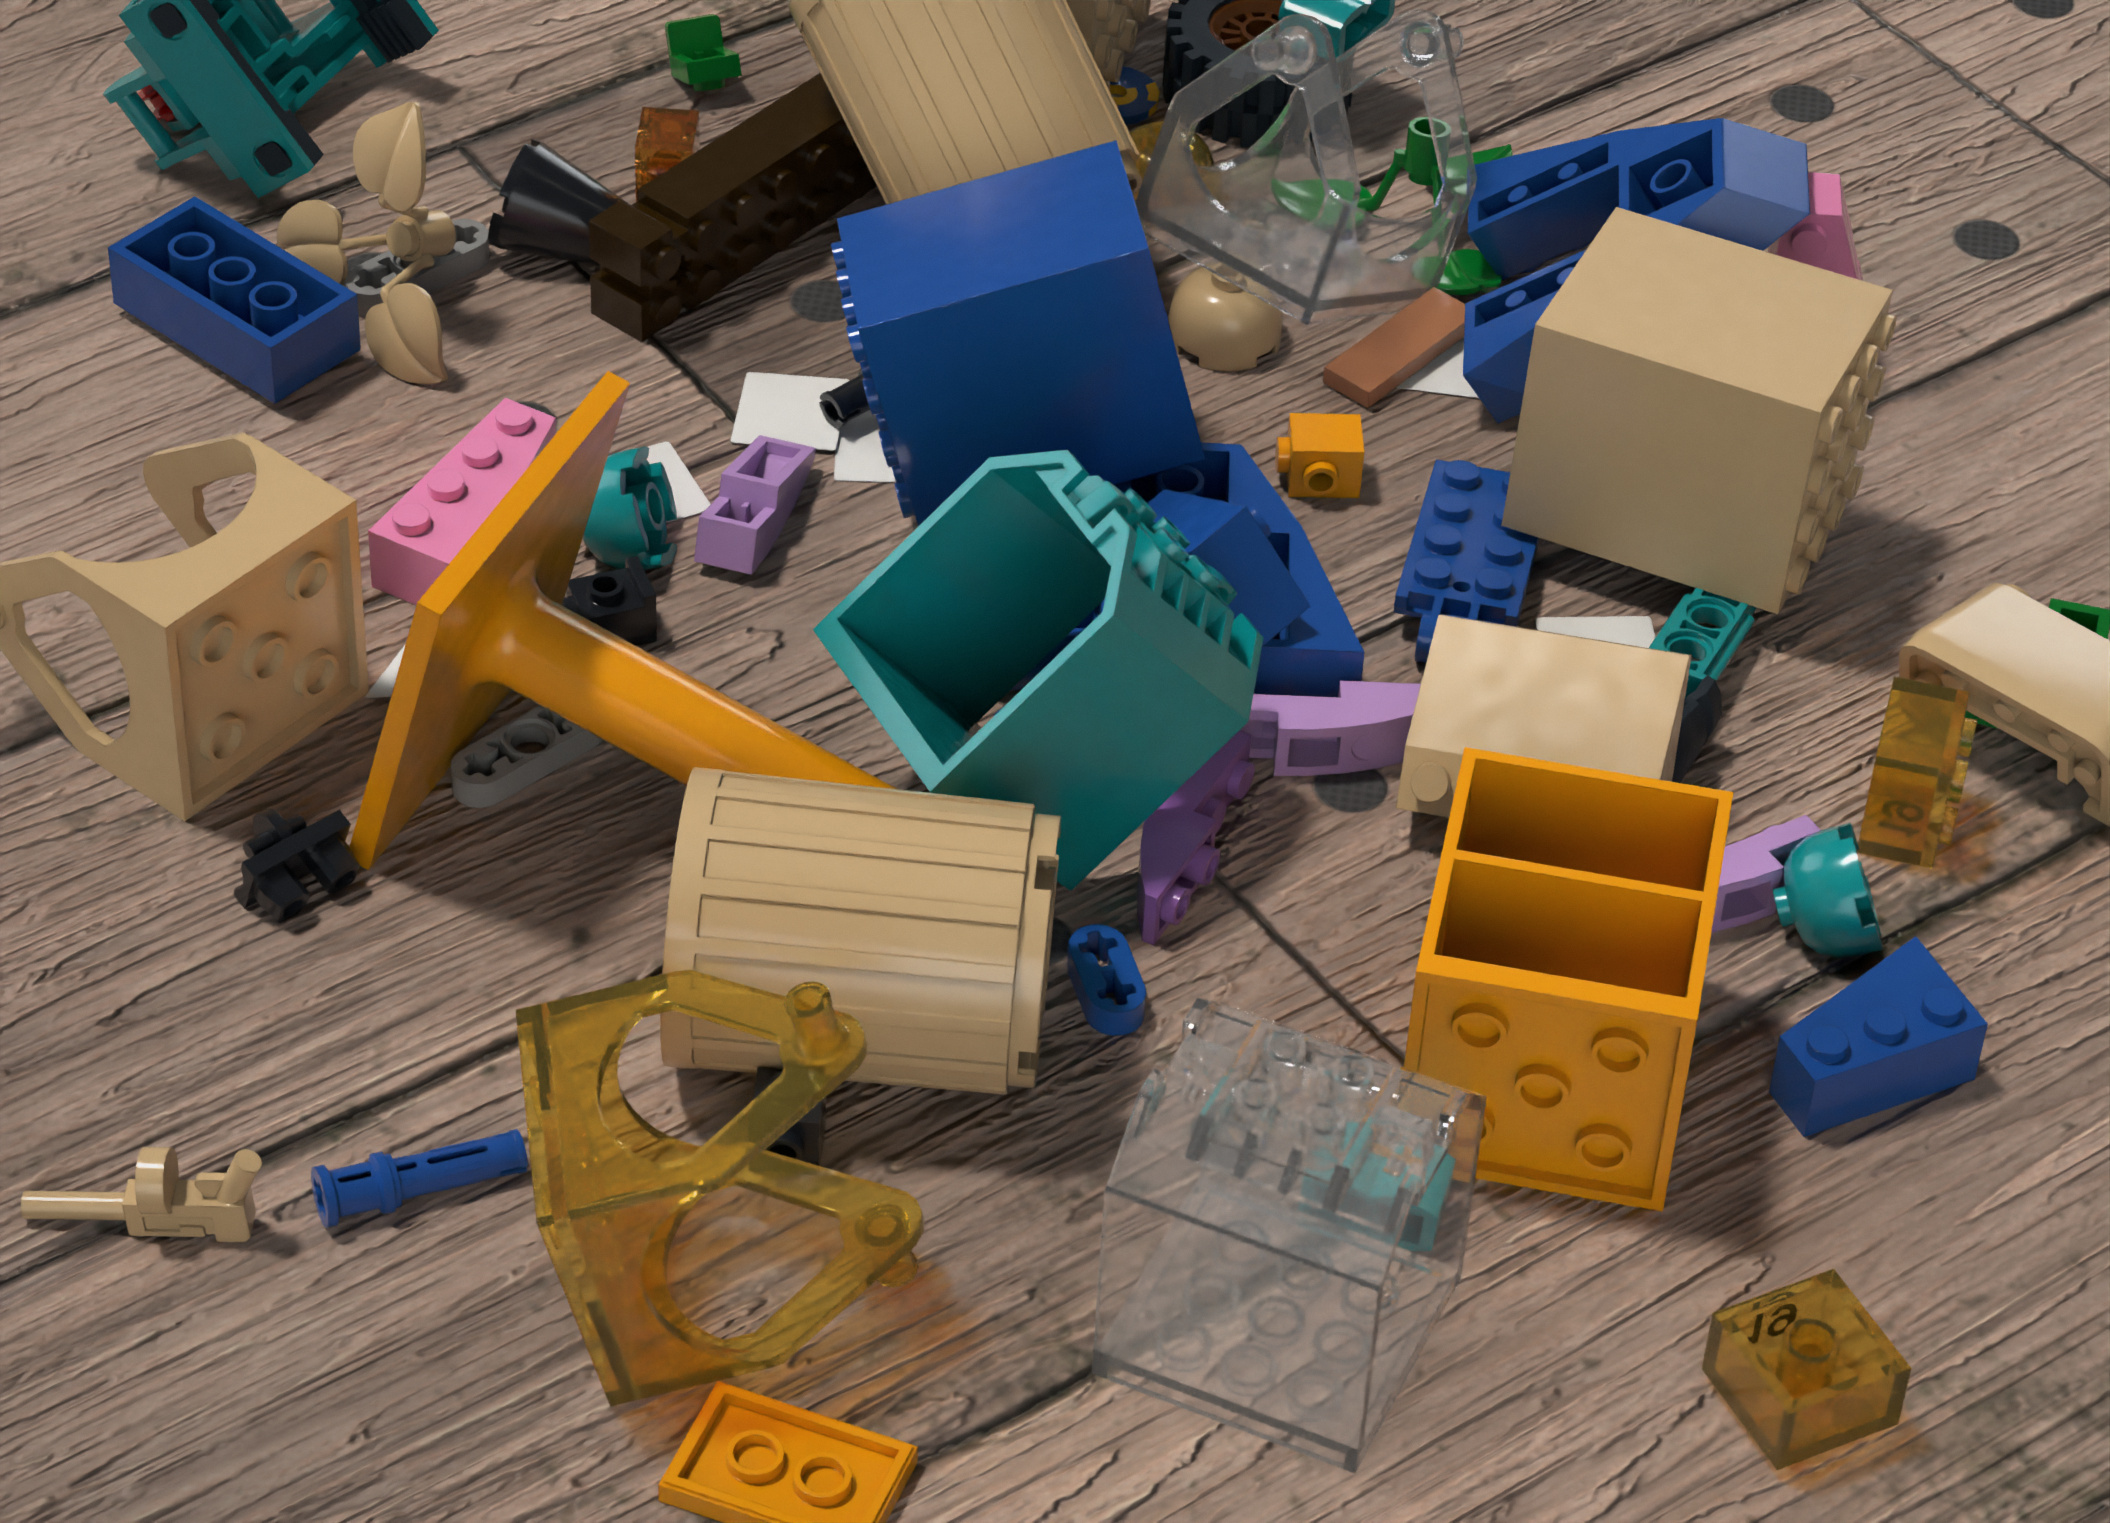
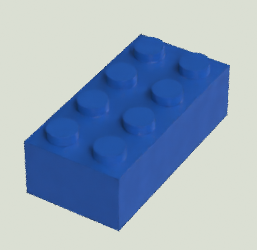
(235, 299)

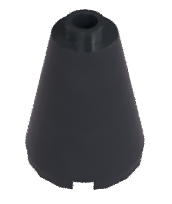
(548, 206)

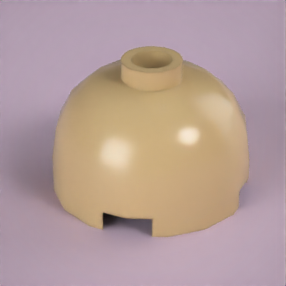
(1222, 323)

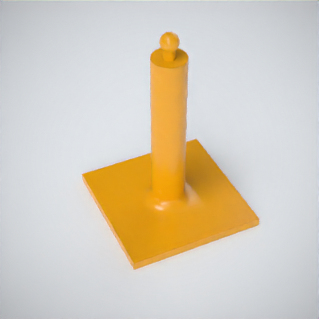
(502, 627)

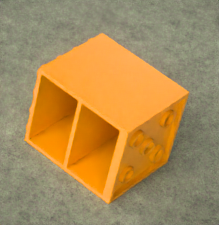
(1570, 968)

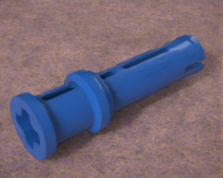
(387, 1180)

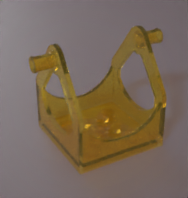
(620, 1188)

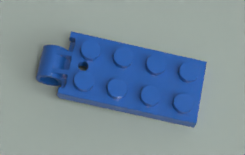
(1462, 555)

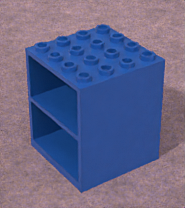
(1014, 327)

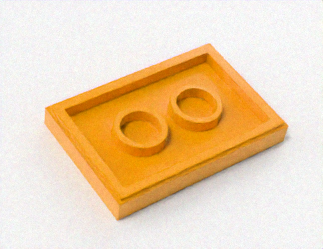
(783, 1465)

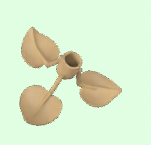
(389, 161)

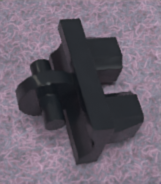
(288, 851)

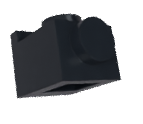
(617, 602)

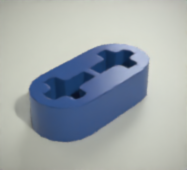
(1118, 977)

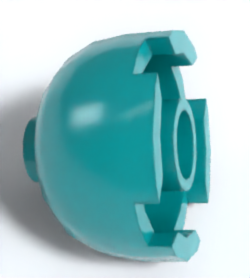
(632, 512)
(1829, 895)

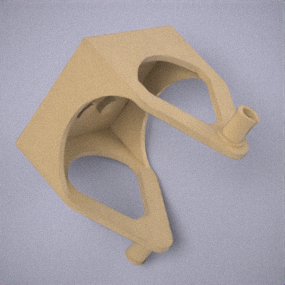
(221, 643)

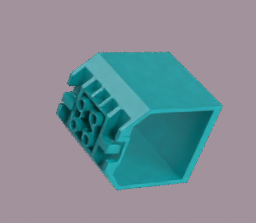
(996, 589)

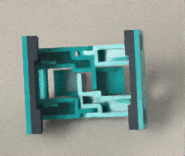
(247, 73)

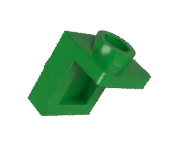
(699, 53)

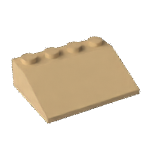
(1539, 700)

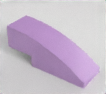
(752, 504)

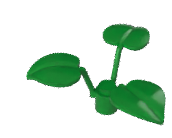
(1466, 268)

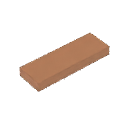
(1397, 348)

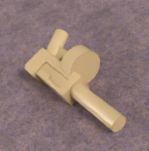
(161, 1203)

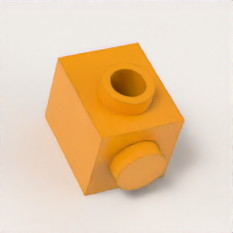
(1322, 455)

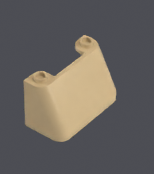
(2028, 677)

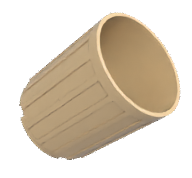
(960, 87)
(899, 901)

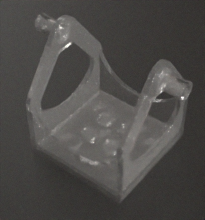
(1293, 223)

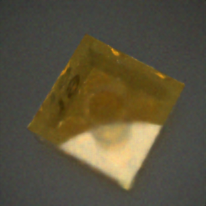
(1917, 773)
(1805, 1368)

